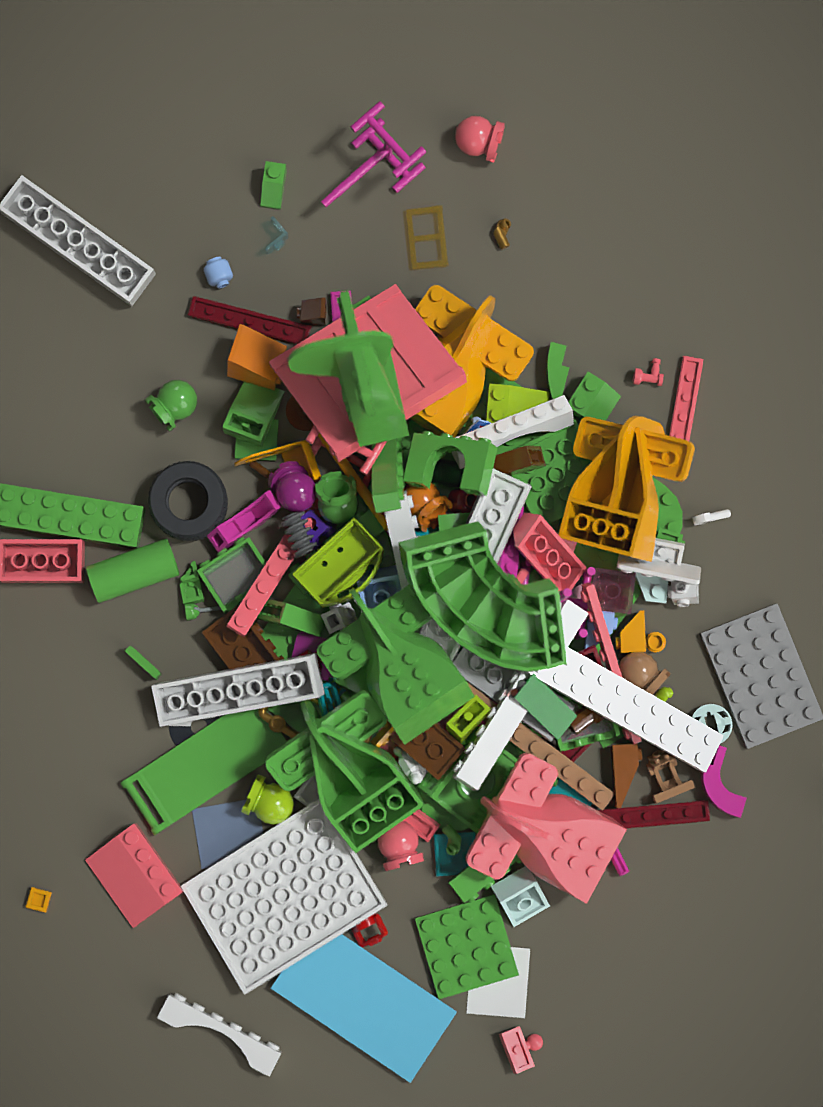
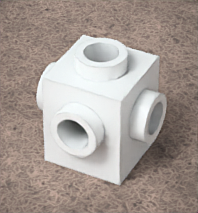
(683, 594)
(339, 617)

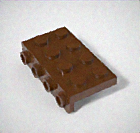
(239, 650)

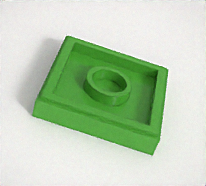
(246, 449)

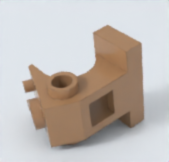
(671, 787)

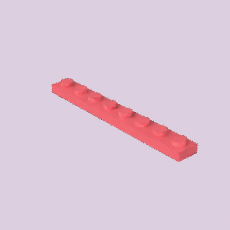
(266, 582)
(602, 636)

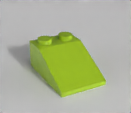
(510, 400)

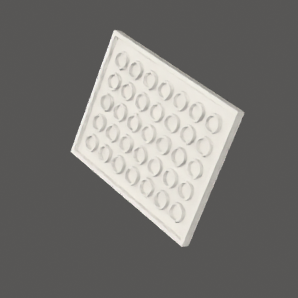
(283, 896)

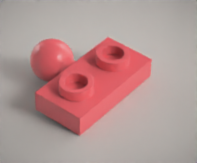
(518, 1049)

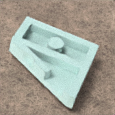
(653, 588)

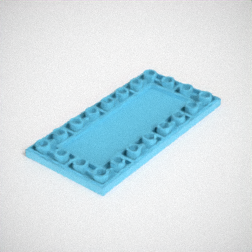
(367, 1004)

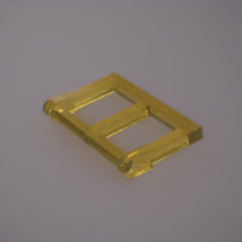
(441, 236)

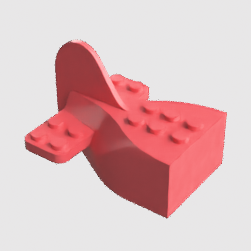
(548, 832)

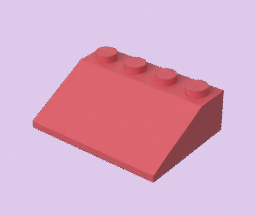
(134, 875)

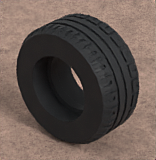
(175, 475)

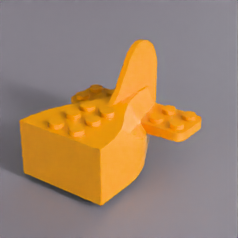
(474, 344)
(616, 496)

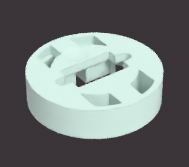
(720, 722)

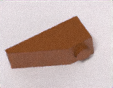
(624, 766)

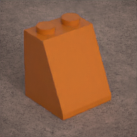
(251, 358)

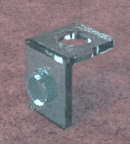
(279, 242)

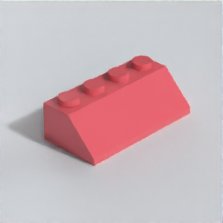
(547, 551)

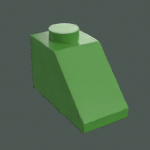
(273, 185)

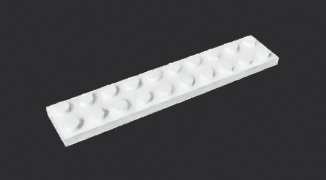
(498, 516)
(633, 709)

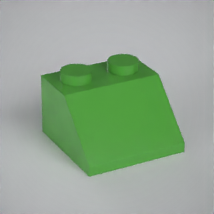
(593, 398)

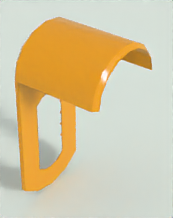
(298, 451)

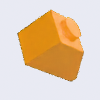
(632, 636)

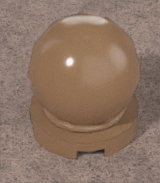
(642, 671)

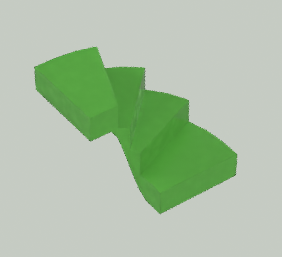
(482, 603)

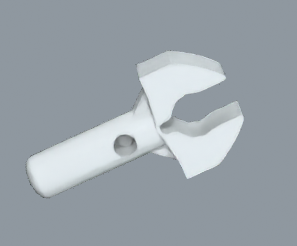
(708, 517)

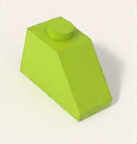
(467, 719)

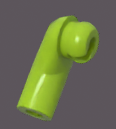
(664, 693)

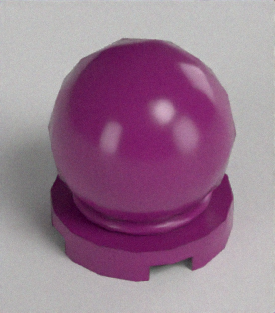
(292, 487)

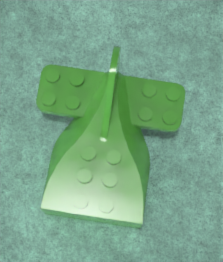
(365, 375)
(404, 670)
(355, 781)

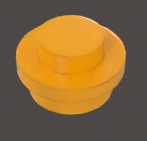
(655, 642)

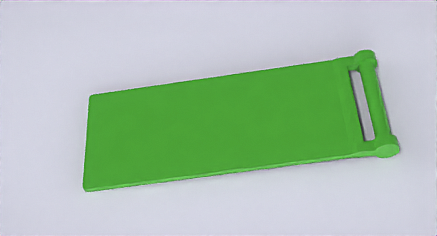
(203, 766)

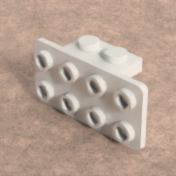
(664, 564)

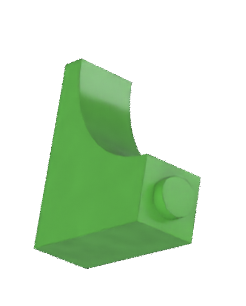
(292, 617)

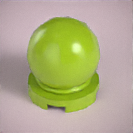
(269, 802)

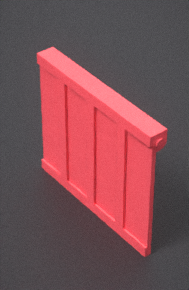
(420, 362)

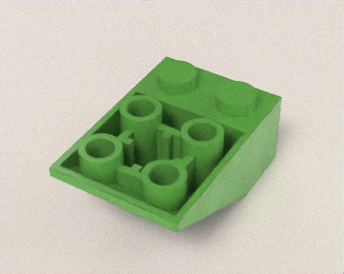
(252, 413)

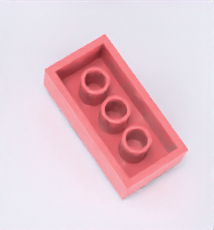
(42, 560)

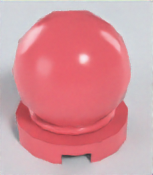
(478, 137)
(399, 846)

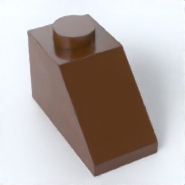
(313, 311)

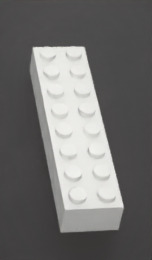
(76, 240)
(238, 689)

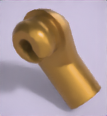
(500, 233)

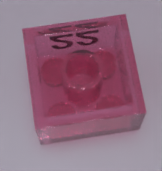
(615, 589)

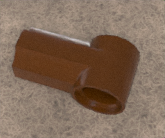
(584, 719)

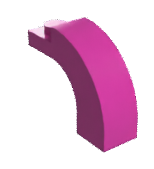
(715, 790)

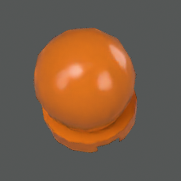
(427, 505)

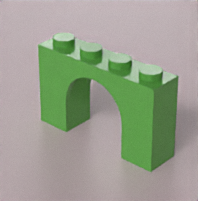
(429, 448)

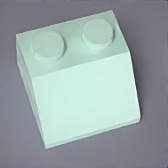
(520, 896)

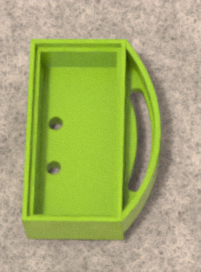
(343, 568)

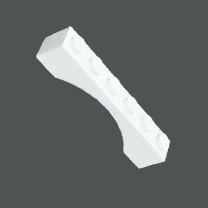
(545, 417)
(259, 1054)

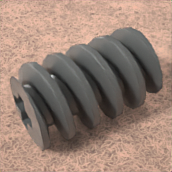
(299, 534)

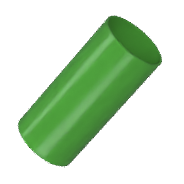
(132, 570)

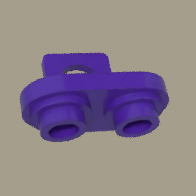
(324, 529)

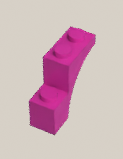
(244, 522)

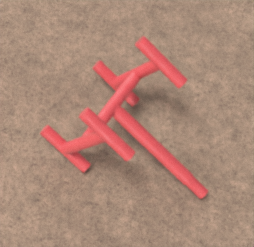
(366, 466)

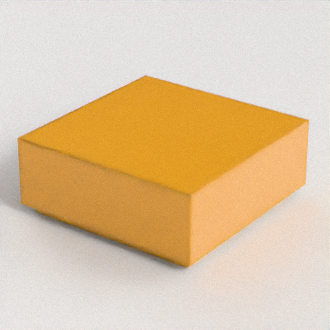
(38, 899)

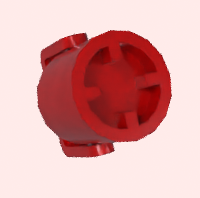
(375, 918)

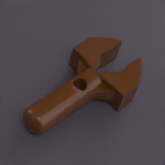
(260, 469)

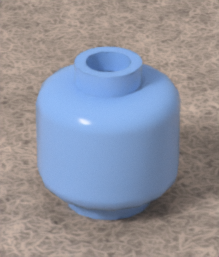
(218, 272)

